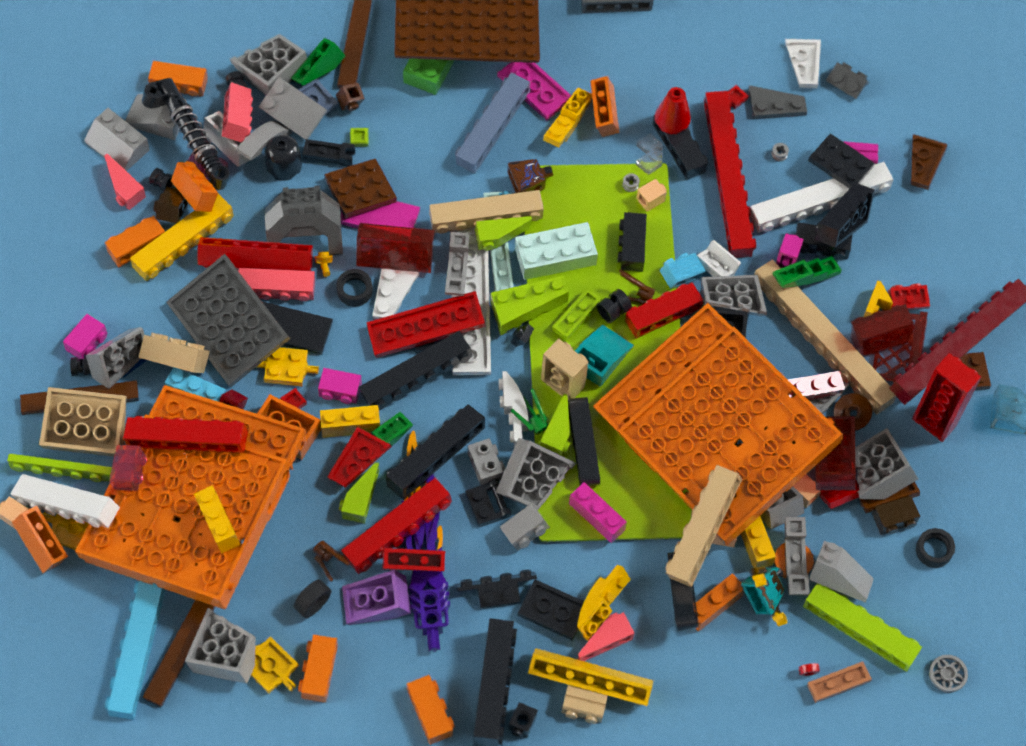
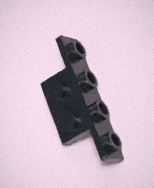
(497, 590)

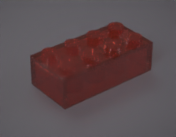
(395, 247)
(838, 468)

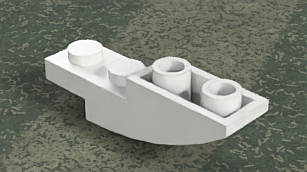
(513, 399)

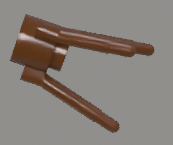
(644, 292)
(326, 552)

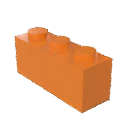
(187, 78)
(604, 106)
(194, 186)
(133, 240)
(39, 539)
(718, 600)
(318, 668)
(430, 709)

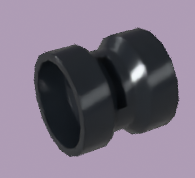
(235, 77)
(159, 178)
(79, 366)

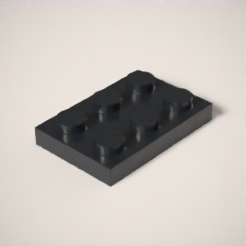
(841, 161)
(552, 609)

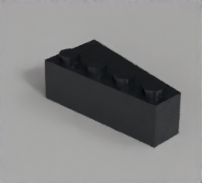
(846, 215)

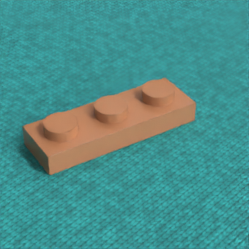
(839, 682)

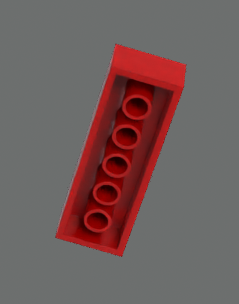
(946, 397)

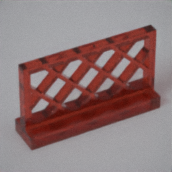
(915, 352)

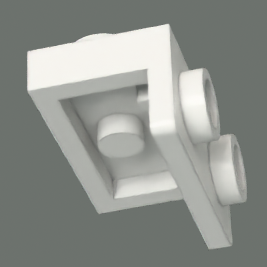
(718, 260)

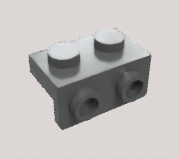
(847, 80)

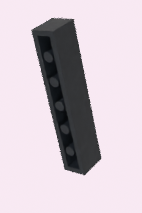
(416, 371)
(435, 451)

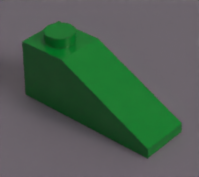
(319, 62)

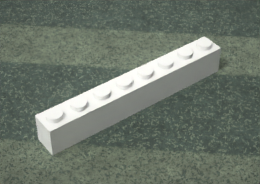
(812, 200)

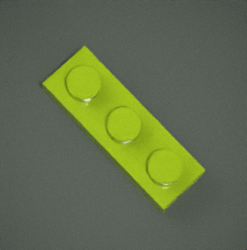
(576, 314)

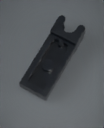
(329, 152)

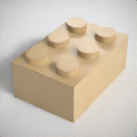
(174, 352)
(564, 369)

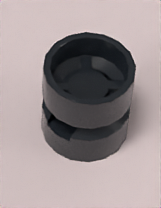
(613, 306)

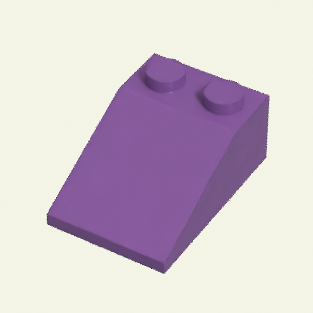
(376, 598)

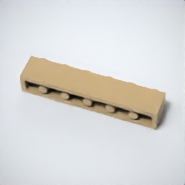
(465, 213)
(703, 525)

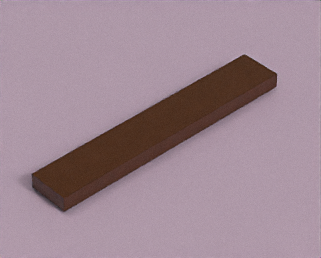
(355, 42)
(35, 402)
(175, 657)

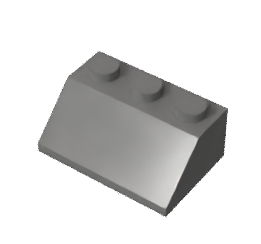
(117, 138)

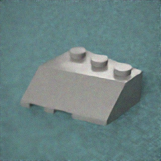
(271, 60)
(734, 293)
(115, 357)
(882, 467)
(532, 473)
(222, 650)

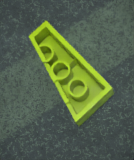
(527, 301)

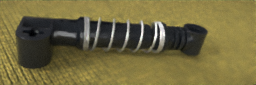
(166, 93)

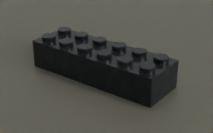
(494, 679)

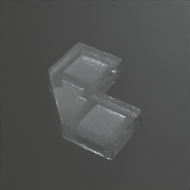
(653, 158)

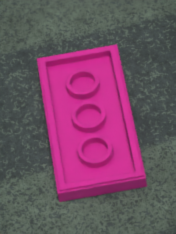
(545, 93)
(394, 214)

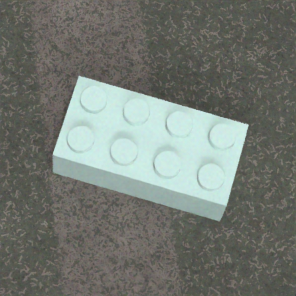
(556, 251)

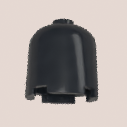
(283, 157)

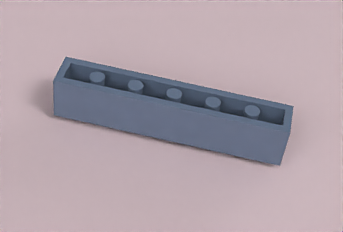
(492, 123)

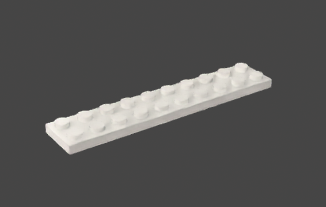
(479, 340)

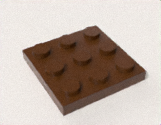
(360, 188)

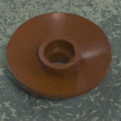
(854, 402)

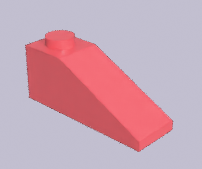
(126, 188)
(611, 634)

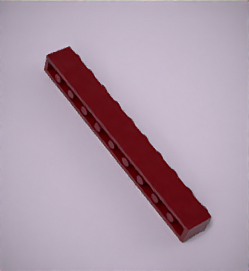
(961, 341)

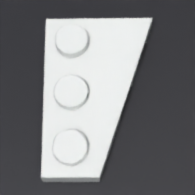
(805, 60)
(391, 291)

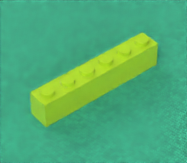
(862, 626)

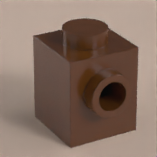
(350, 97)

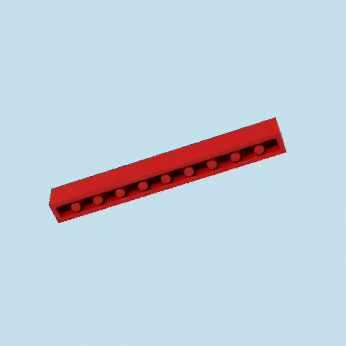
(728, 174)

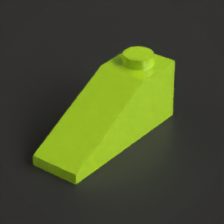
(496, 232)
(557, 433)
(359, 497)

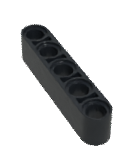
(583, 441)
(683, 604)

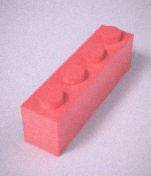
(237, 113)
(280, 283)

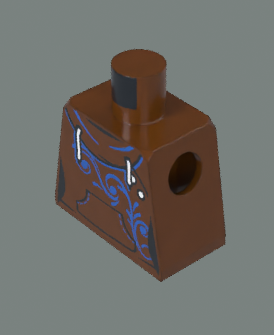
(528, 175)

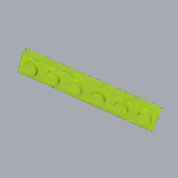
(58, 468)

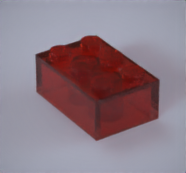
(882, 330)

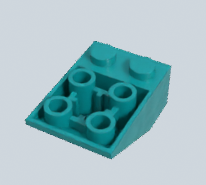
(604, 353)

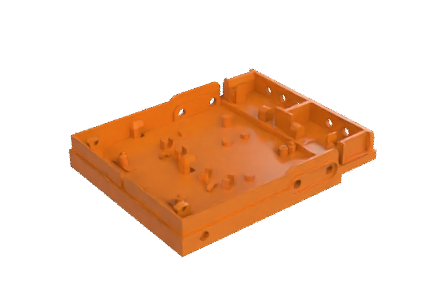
(702, 397)
(183, 554)

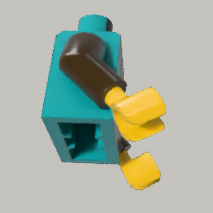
(765, 591)

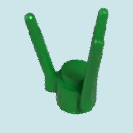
(538, 422)

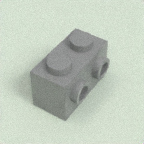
(485, 461)
(525, 527)

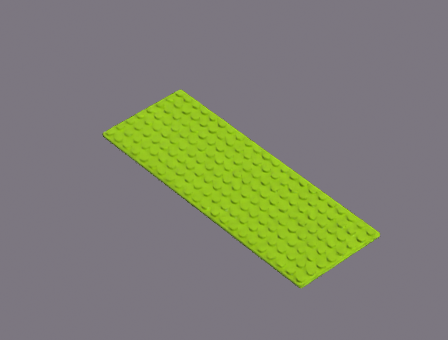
(626, 482)

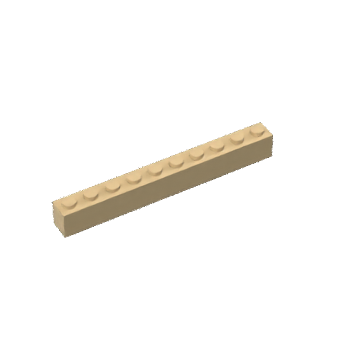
(826, 339)

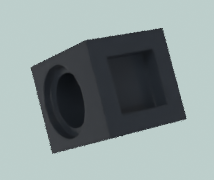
(525, 712)

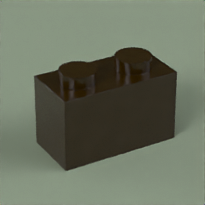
(170, 205)
(896, 515)

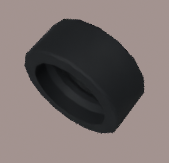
(354, 274)
(931, 561)
(312, 598)

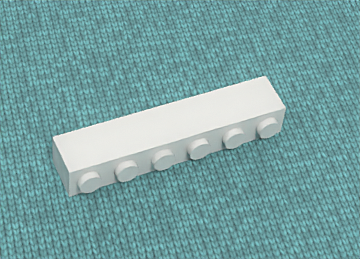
(65, 501)

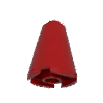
(673, 112)

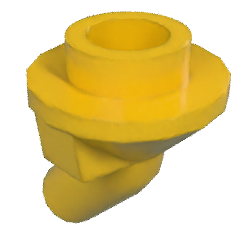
(324, 258)

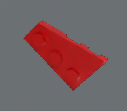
(357, 456)

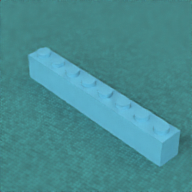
(135, 650)

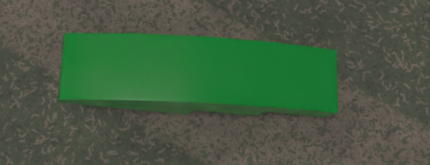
(807, 272)
(393, 429)

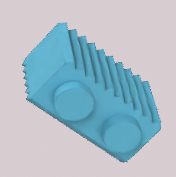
(682, 270)

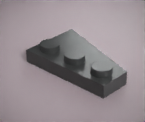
(775, 104)

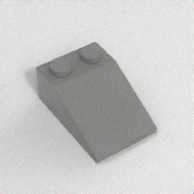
(292, 108)
(152, 120)
(788, 505)
(841, 572)

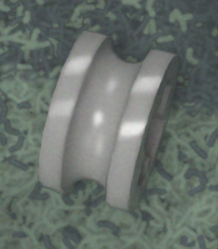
(780, 157)
(631, 188)

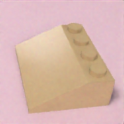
(83, 421)

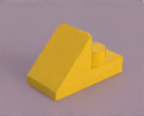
(879, 299)

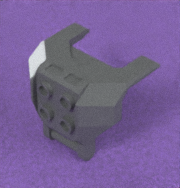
(304, 214)

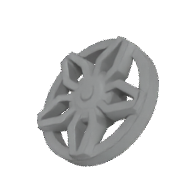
(948, 673)

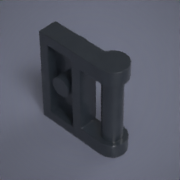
(482, 506)

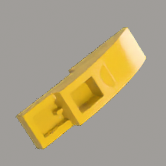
(569, 118)
(598, 601)

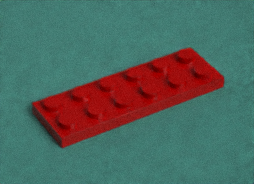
(425, 324)

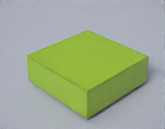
(359, 137)

